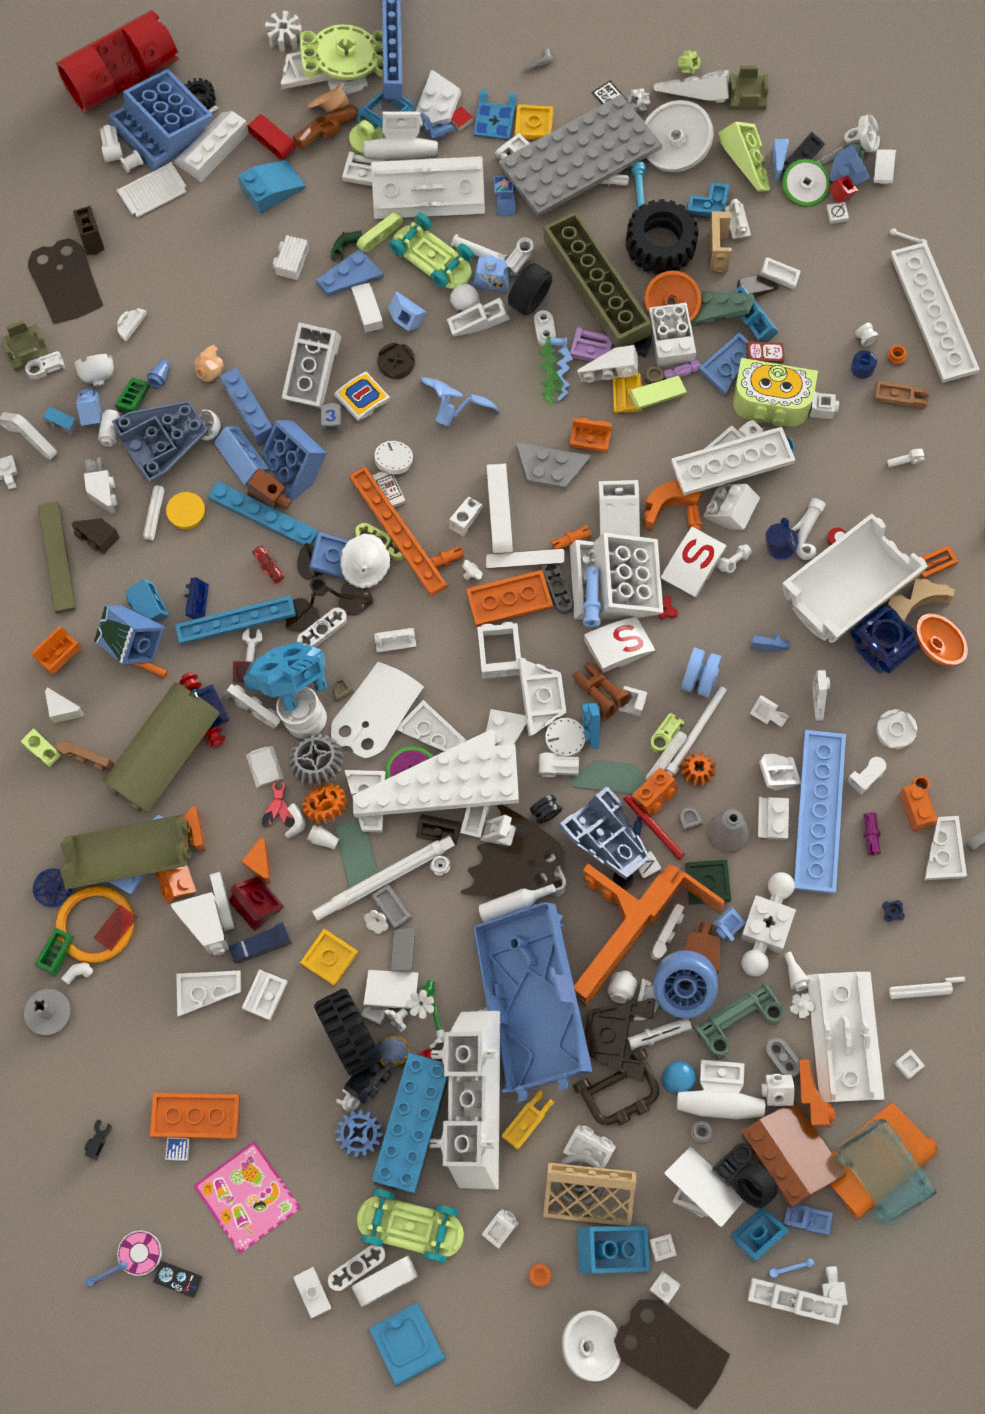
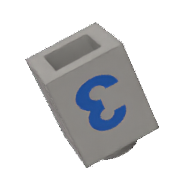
(331, 418)

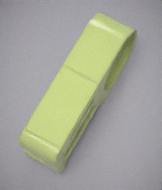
(666, 731)

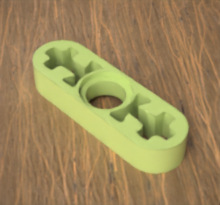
(380, 232)
(380, 534)

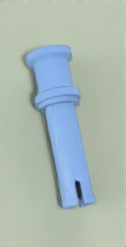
(592, 604)

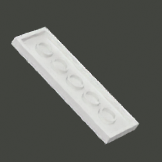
(732, 461)

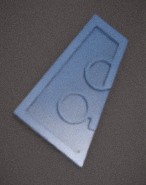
(348, 273)
(725, 363)

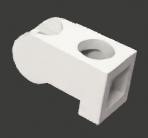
(465, 516)
(872, 772)

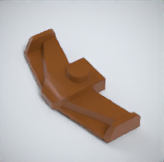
(325, 125)

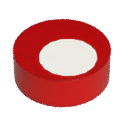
(835, 534)

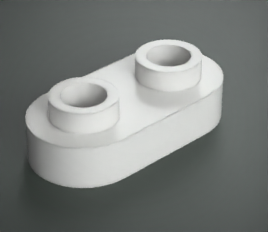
(544, 326)

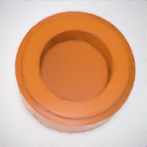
(540, 1275)

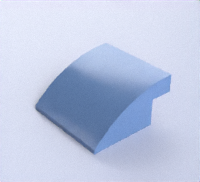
(160, 118)

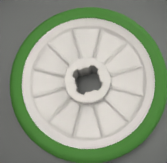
(798, 191)

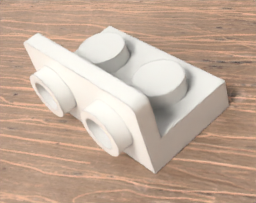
(586, 1142)

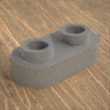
(782, 1058)

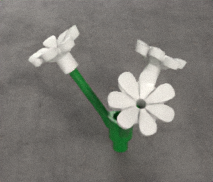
(420, 1004)

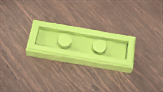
(657, 392)

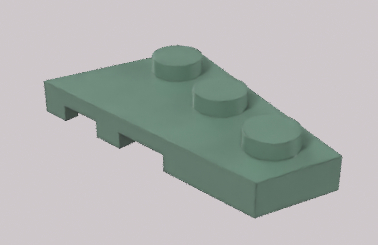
(722, 304)

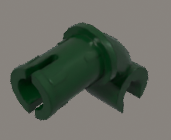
(343, 240)

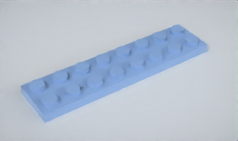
(819, 812)

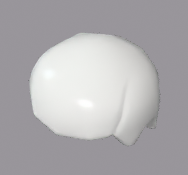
(464, 297)
(212, 424)

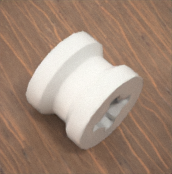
(866, 334)

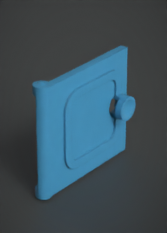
(408, 1348)

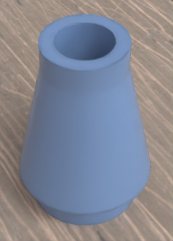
(157, 376)

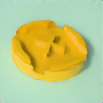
(185, 510)

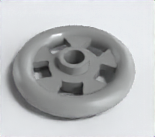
(578, 1160)

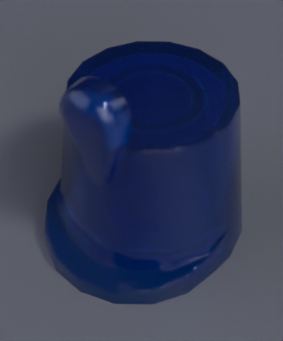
(781, 540)

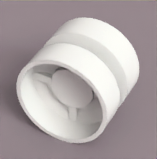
(307, 718)

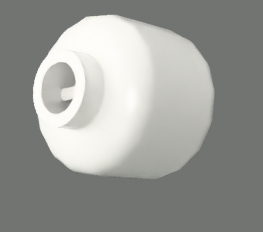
(622, 987)

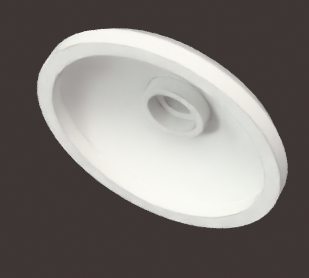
(598, 1336)

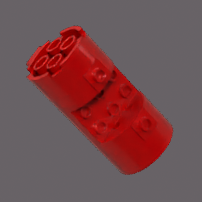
(117, 61)

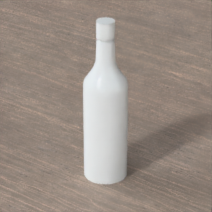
(512, 902)

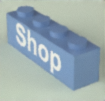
(246, 406)

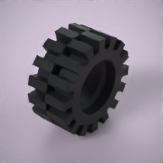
(202, 87)

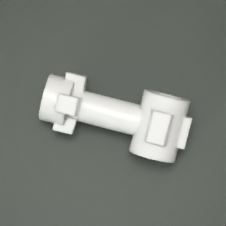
(729, 565)

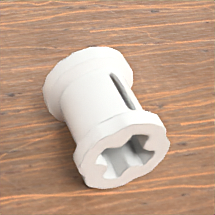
(131, 161)

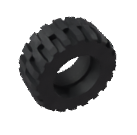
(661, 215)
(347, 1032)

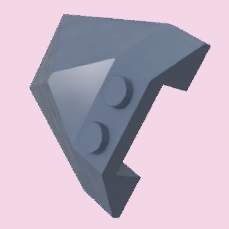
(606, 834)

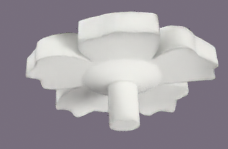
(802, 1005)

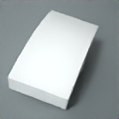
(884, 166)

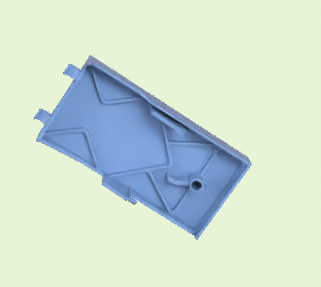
(533, 989)

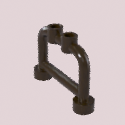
(621, 1116)

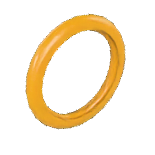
(70, 903)

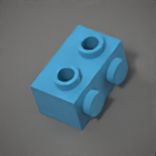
(146, 600)

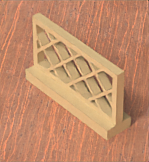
(595, 1178)

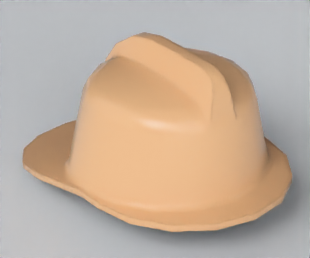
(331, 100)

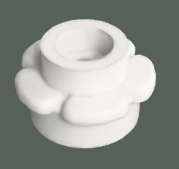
(440, 870)

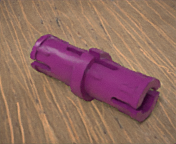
(872, 833)

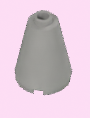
(728, 831)

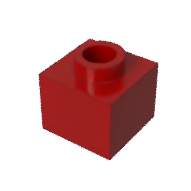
(843, 189)

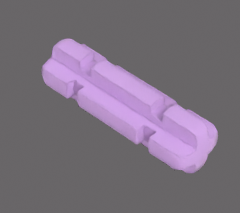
(682, 370)

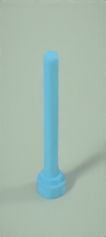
(638, 171)

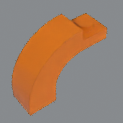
(664, 496)

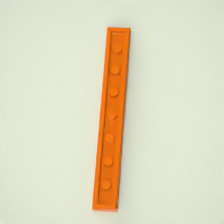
(398, 531)

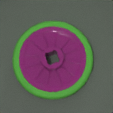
(405, 759)

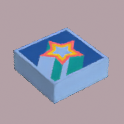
(502, 185)

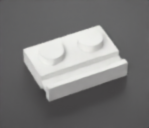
(773, 818)
(264, 995)

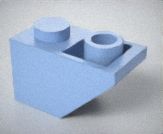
(406, 312)
(88, 407)

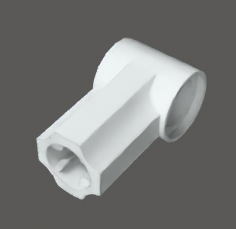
(111, 146)
(519, 257)
(553, 765)

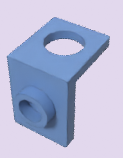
(437, 131)

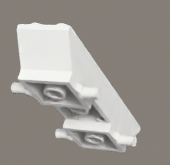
(472, 1126)

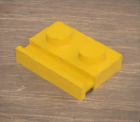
(621, 395)

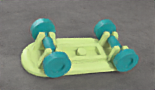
(431, 254)
(410, 1226)

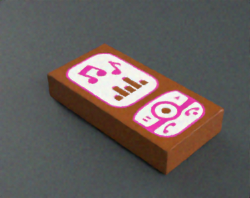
(765, 351)

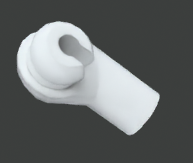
(77, 969)

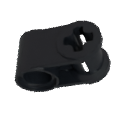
(732, 1162)

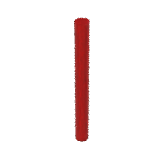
(653, 826)

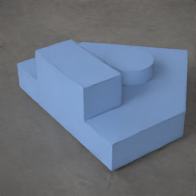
(848, 164)

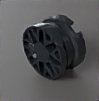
(545, 809)

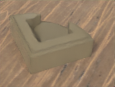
(342, 688)

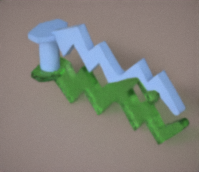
(555, 375)

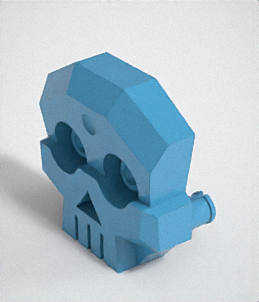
(287, 671)

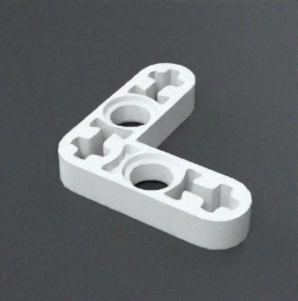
(17, 423)

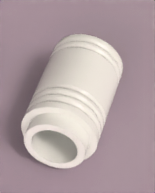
(107, 432)

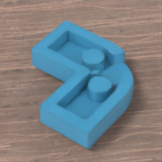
(715, 202)

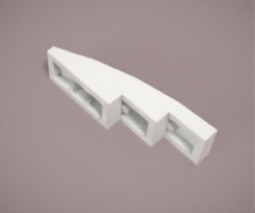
(795, 1300)

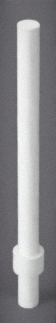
(673, 768)

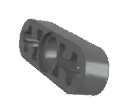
(564, 592)

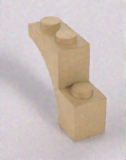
(921, 593)

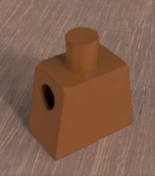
(267, 490)
(705, 944)

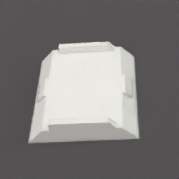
(264, 766)

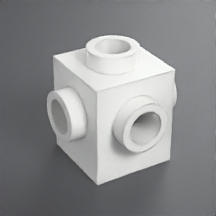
(778, 1090)

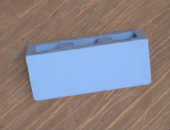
(239, 453)

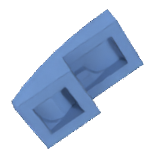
(809, 1220)

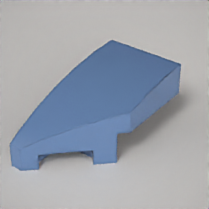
(766, 644)

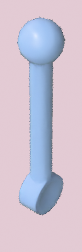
(774, 1272)

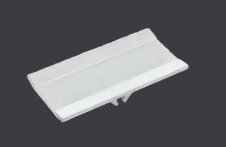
(428, 187)
(845, 1037)

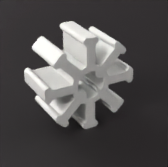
(283, 31)

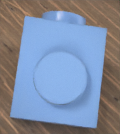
(728, 924)

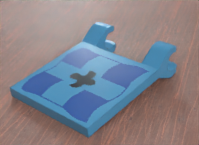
(494, 119)

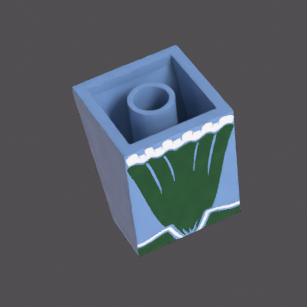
(128, 635)

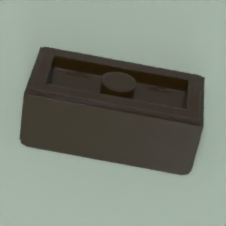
(437, 828)

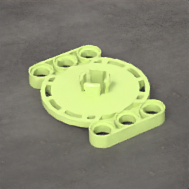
(331, 49)

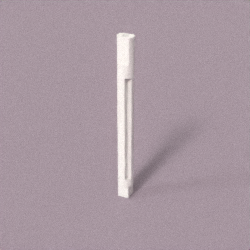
(383, 877)

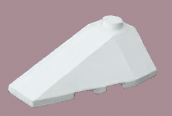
(709, 87)

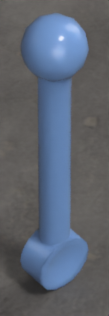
(92, 1280)

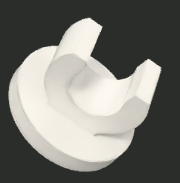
(349, 1103)

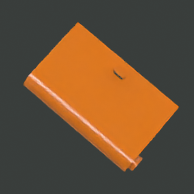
(922, 1149)

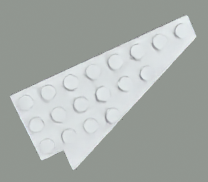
(461, 777)

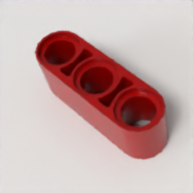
(271, 137)

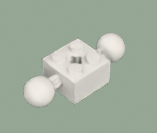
(755, 931)

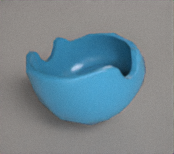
(678, 1077)

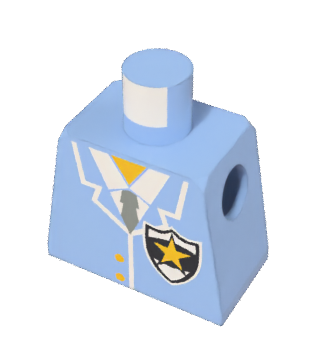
(491, 274)

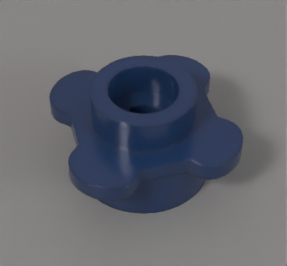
(897, 906)

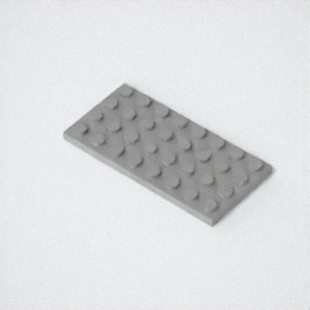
(580, 155)

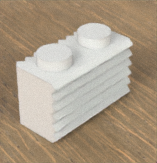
(291, 257)

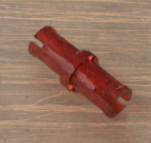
(268, 564)

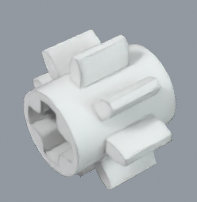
(639, 99)

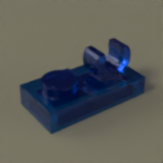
(196, 598)

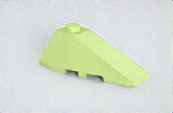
(743, 146)

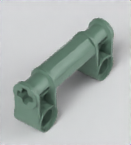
(760, 1000)

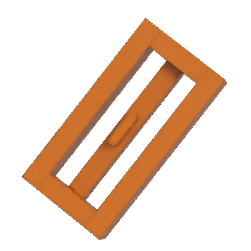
(951, 555)

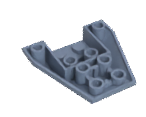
(159, 436)

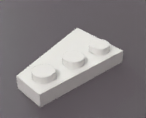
(946, 851)

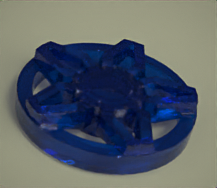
(51, 888)

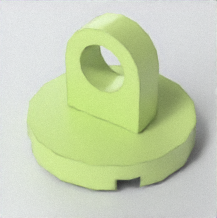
(363, 132)

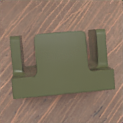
(748, 89)
(23, 344)

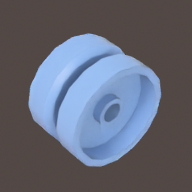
(701, 672)

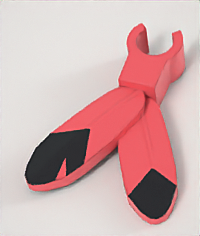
(278, 806)

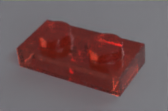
(115, 927)

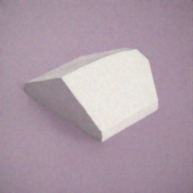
(779, 771)

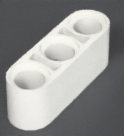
(385, 1281)

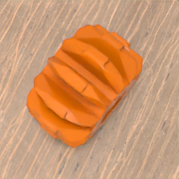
(699, 761)

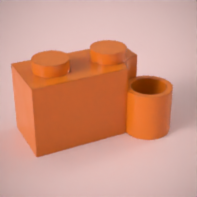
(918, 804)

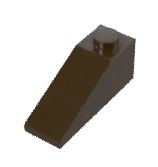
(88, 230)

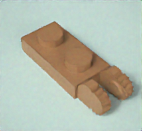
(900, 394)
(83, 755)

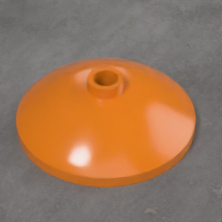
(673, 286)
(941, 640)

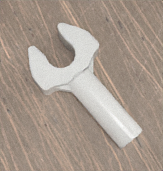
(915, 456)
(252, 643)

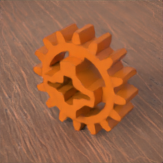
(324, 803)

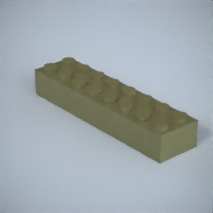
(597, 281)

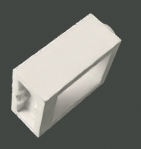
(499, 669)

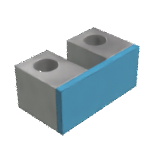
(57, 418)

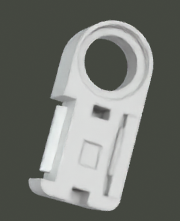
(47, 364)

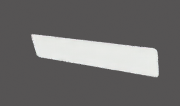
(525, 558)

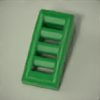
(121, 405)
(58, 961)

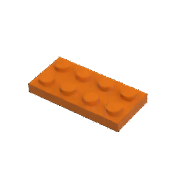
(509, 598)
(195, 1115)

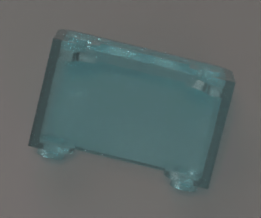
(885, 1170)

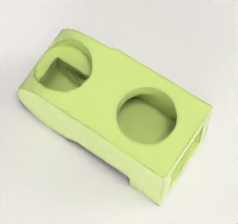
(40, 748)

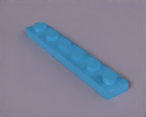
(262, 514)
(235, 620)

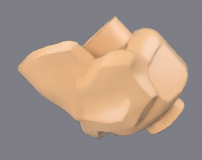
(208, 364)

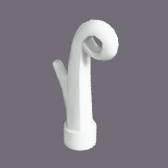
(805, 525)

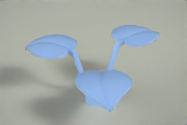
(446, 410)

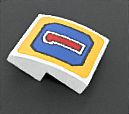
(361, 396)

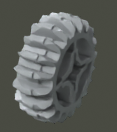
(326, 764)

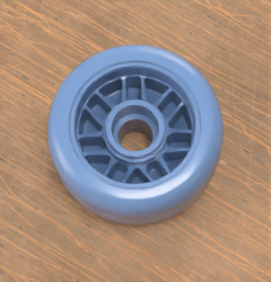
(685, 999)

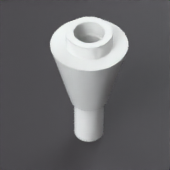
(797, 977)

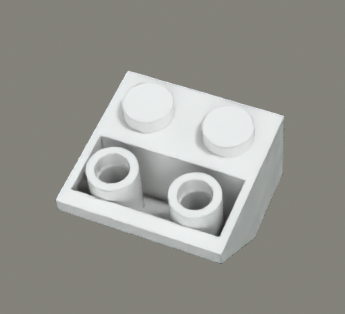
(732, 506)

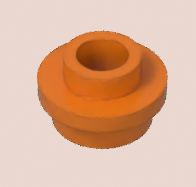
(897, 349)

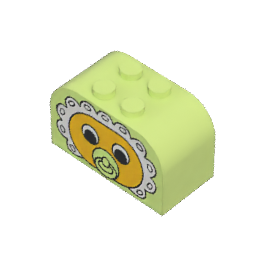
(773, 393)

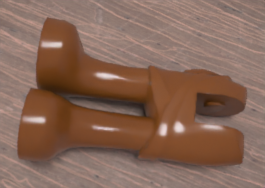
(607, 706)

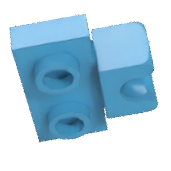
(591, 721)

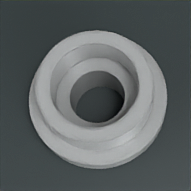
(708, 1132)

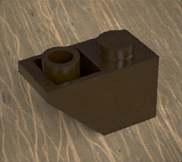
(97, 533)

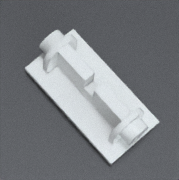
(738, 224)
(395, 640)

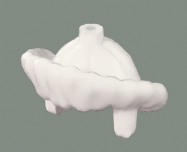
(364, 561)

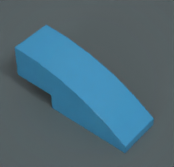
(758, 320)

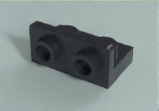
(367, 1082)

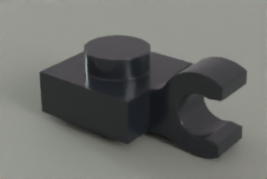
(95, 1145)

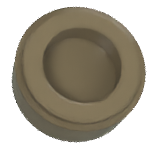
(654, 374)

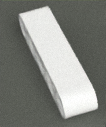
(499, 508)

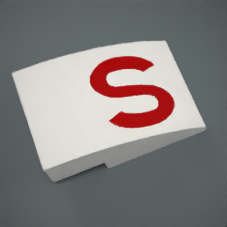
(693, 561)
(618, 644)

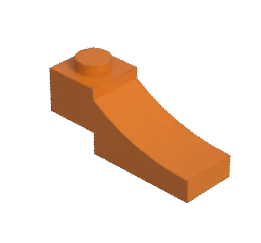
(821, 1111)

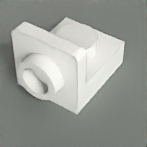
(500, 1228)

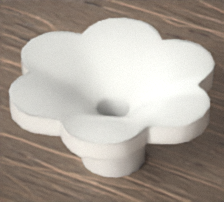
(471, 570)
(376, 921)

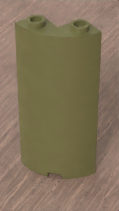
(161, 747)
(125, 851)

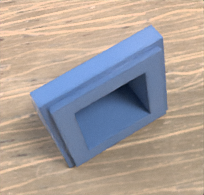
(505, 204)

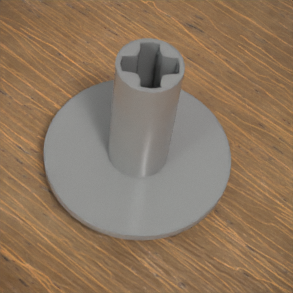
(47, 1012)

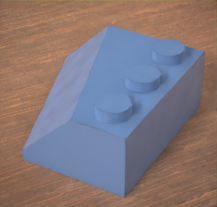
(293, 457)

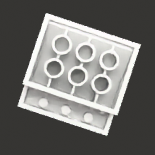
(627, 576)

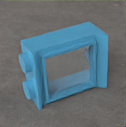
(375, 107)

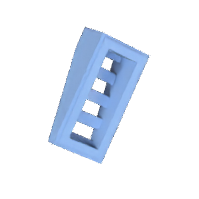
(778, 154)

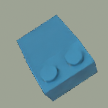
(270, 184)
(613, 1249)

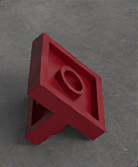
(254, 901)

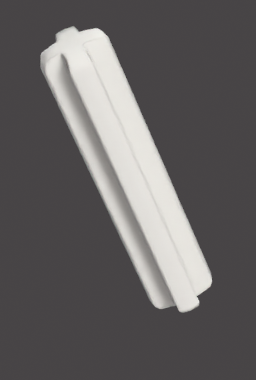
(153, 513)
(668, 753)
(921, 990)

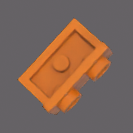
(590, 435)
(56, 650)
(656, 791)
(175, 883)

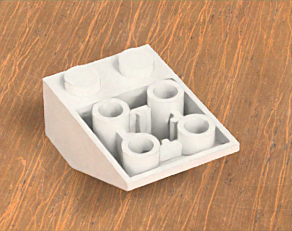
(672, 335)
(619, 507)

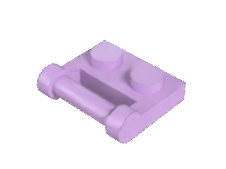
(587, 349)

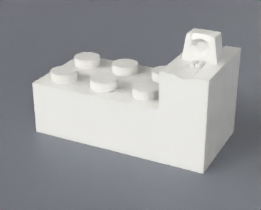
(310, 365)

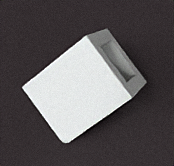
(637, 702)

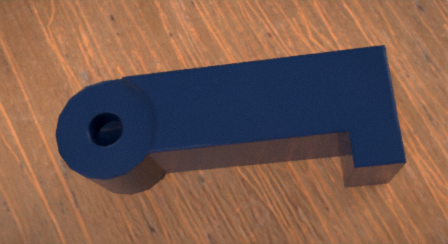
(260, 944)

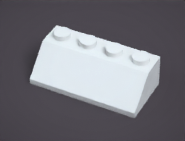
(213, 145)

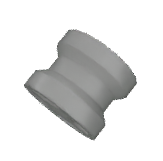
(94, 465)

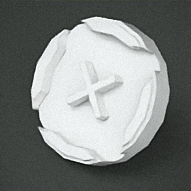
(864, 134)

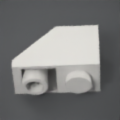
(99, 489)

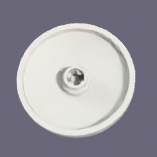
(684, 135)

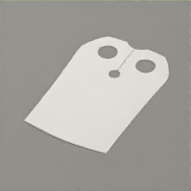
(382, 702)

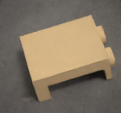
(719, 227)

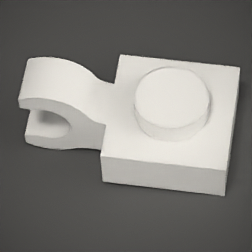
(8, 470)
(766, 710)
(833, 1288)

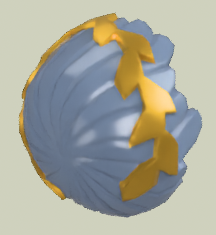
(393, 1050)

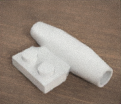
(400, 139)
(721, 1094)

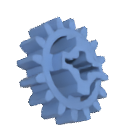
(366, 1126)

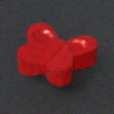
(668, 611)

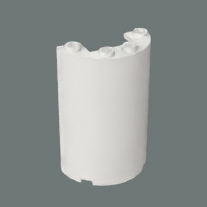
(850, 580)

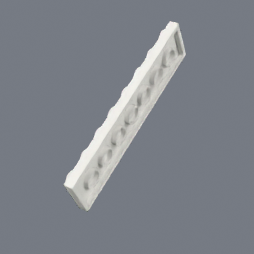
(934, 312)

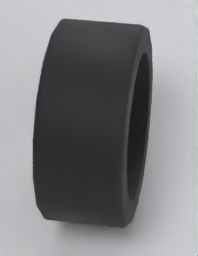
(759, 1177)

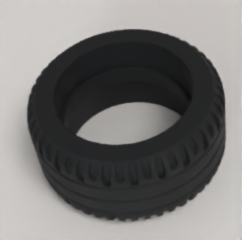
(529, 289)

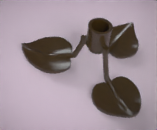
(352, 599)

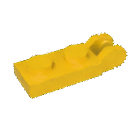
(526, 1122)

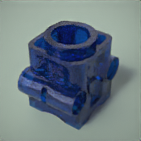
(887, 626)

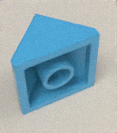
(758, 1234)

